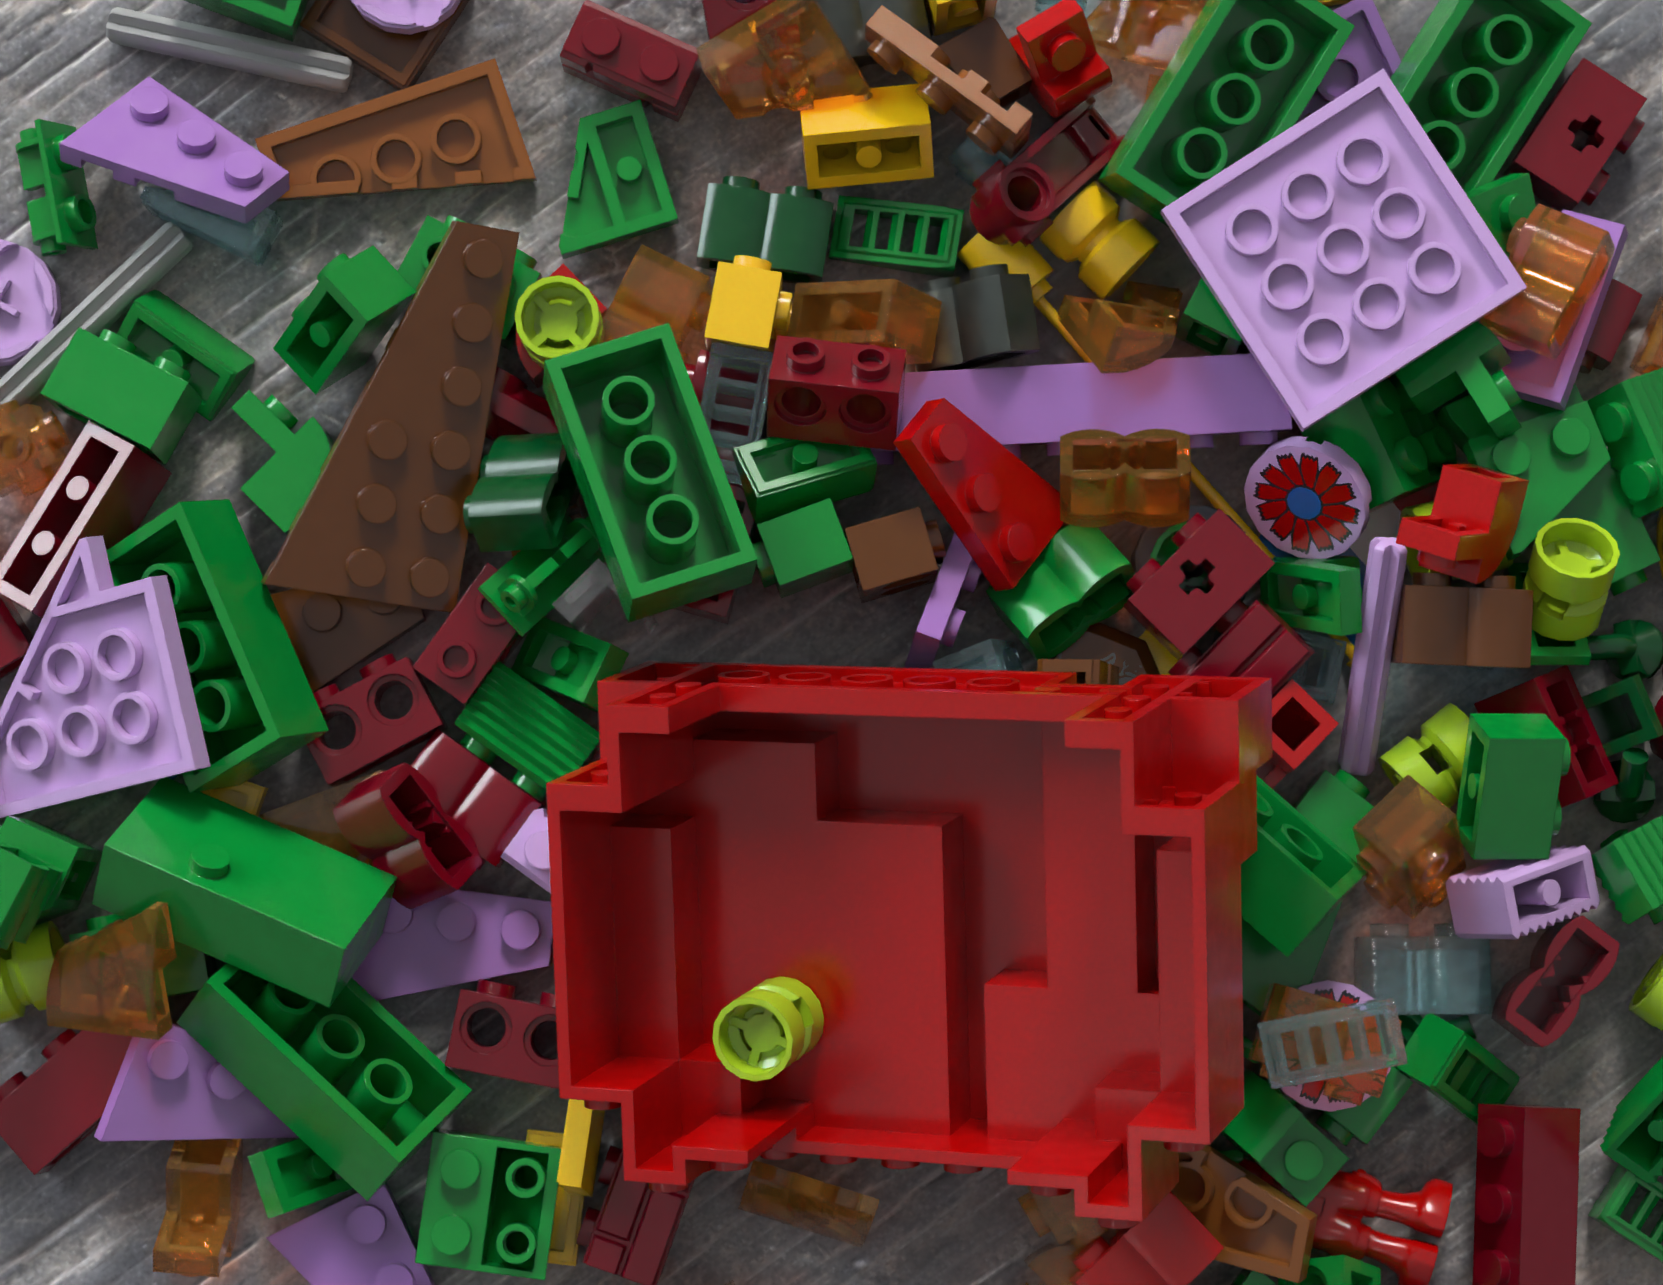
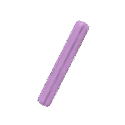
(1372, 656)

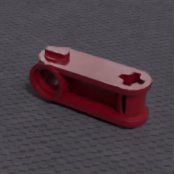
(1019, 197)

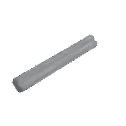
(229, 50)
(97, 311)

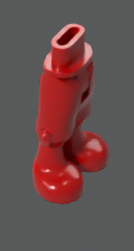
(1360, 1195)

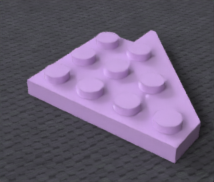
(98, 692)

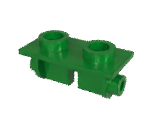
(66, 211)
(538, 577)

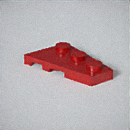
(982, 490)

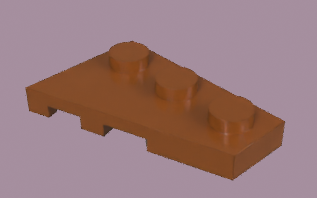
(967, 94)
(1246, 1215)

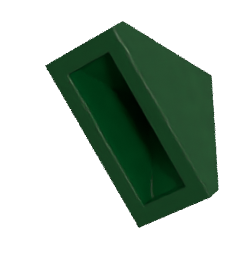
(1623, 715)

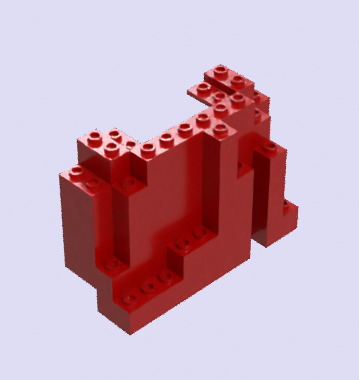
(973, 871)

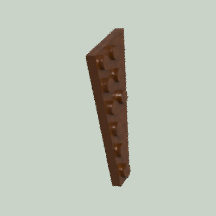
(397, 478)

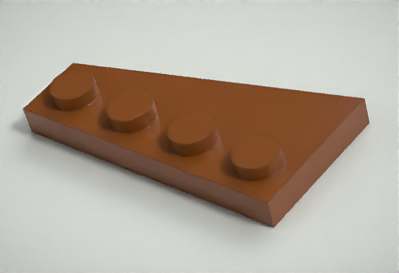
(414, 139)

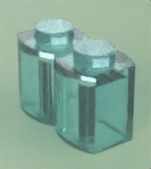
(1424, 971)

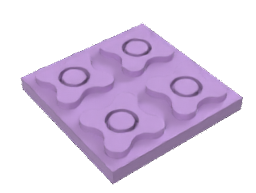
(1343, 250)

